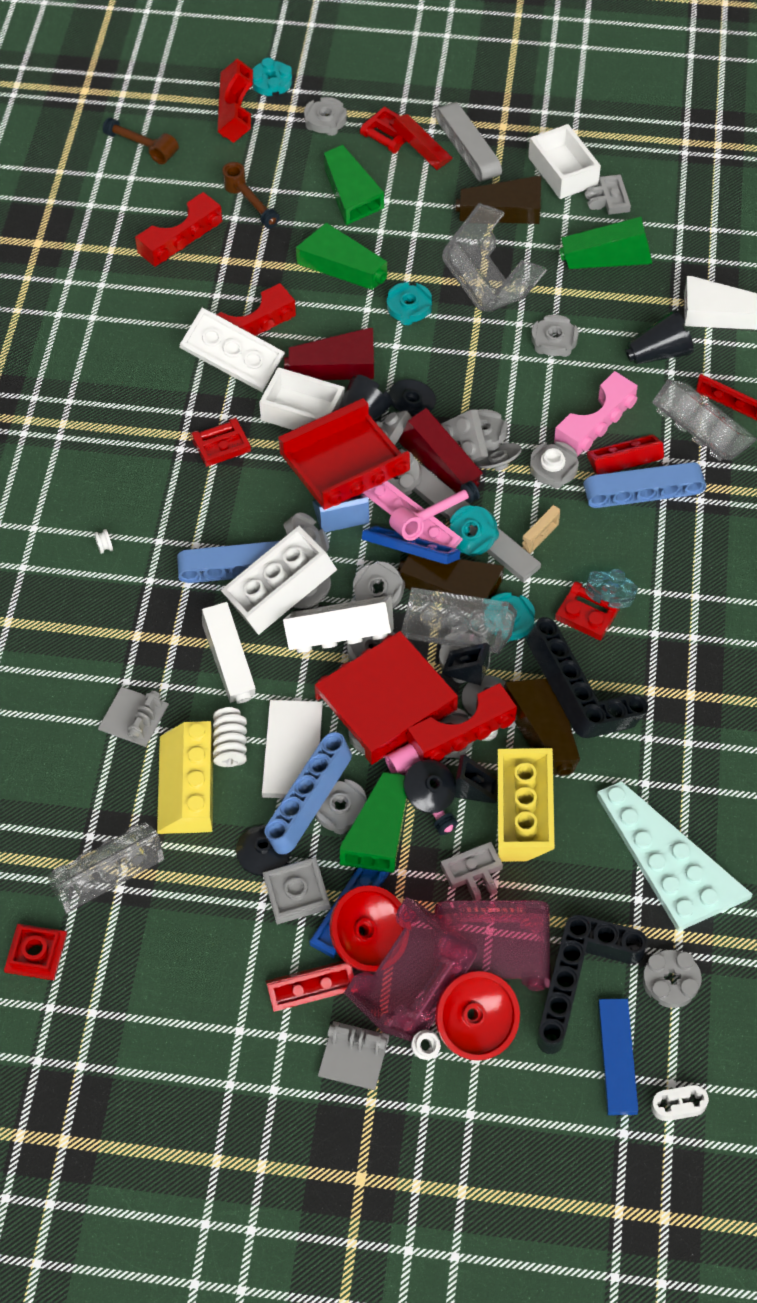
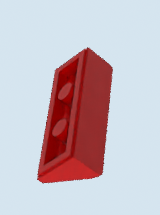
(421, 141)
(727, 396)
(626, 454)
(309, 985)

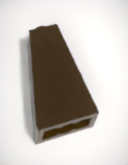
(516, 198)
(458, 577)
(544, 722)

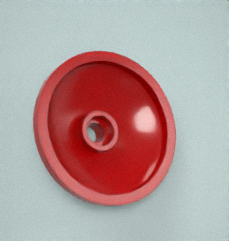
(374, 911)
(494, 1017)

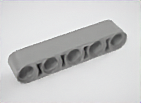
(468, 141)

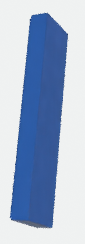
(418, 547)
(321, 939)
(618, 1057)

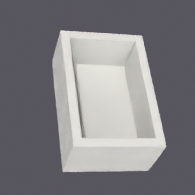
(564, 161)
(298, 399)

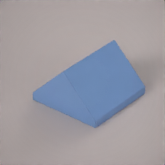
(345, 515)

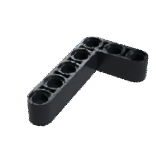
(573, 691)
(571, 970)

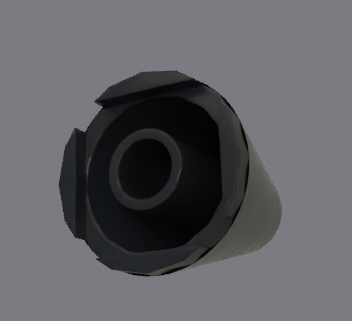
(661, 341)
(366, 388)

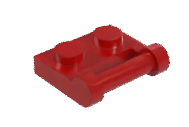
(383, 121)
(222, 446)
(584, 617)

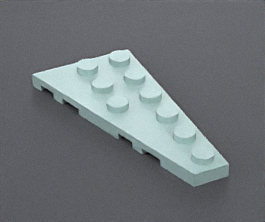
(677, 870)

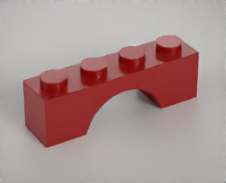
(234, 84)
(159, 243)
(274, 309)
(436, 739)

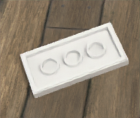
(232, 349)
(290, 742)

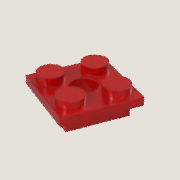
(41, 965)

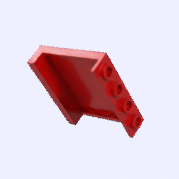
(342, 454)
(386, 695)

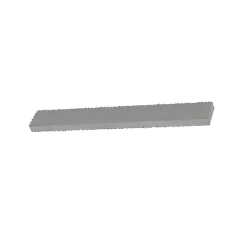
(503, 550)

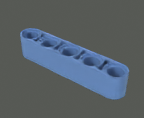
(644, 485)
(218, 562)
(308, 793)

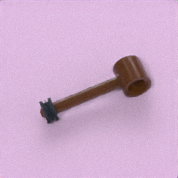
(159, 149)
(235, 183)

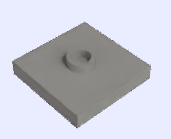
(296, 890)

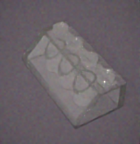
(702, 420)
(458, 620)
(106, 866)

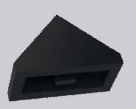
(468, 663)
(475, 782)

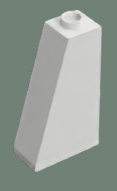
(718, 305)
(228, 653)

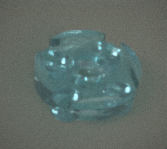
(611, 587)

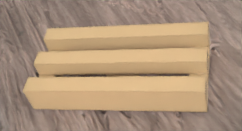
(541, 529)

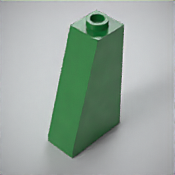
(352, 186)
(608, 246)
(341, 257)
(378, 828)

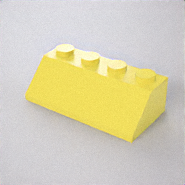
(186, 779)
(525, 803)

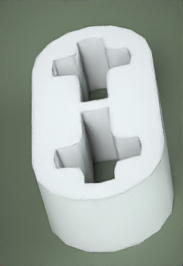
(681, 1109)

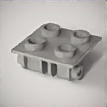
(134, 716)
(353, 1055)

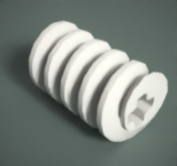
(229, 737)

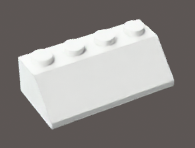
(279, 579)
(339, 623)

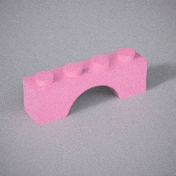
(580, 431)

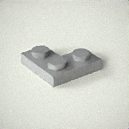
(468, 433)

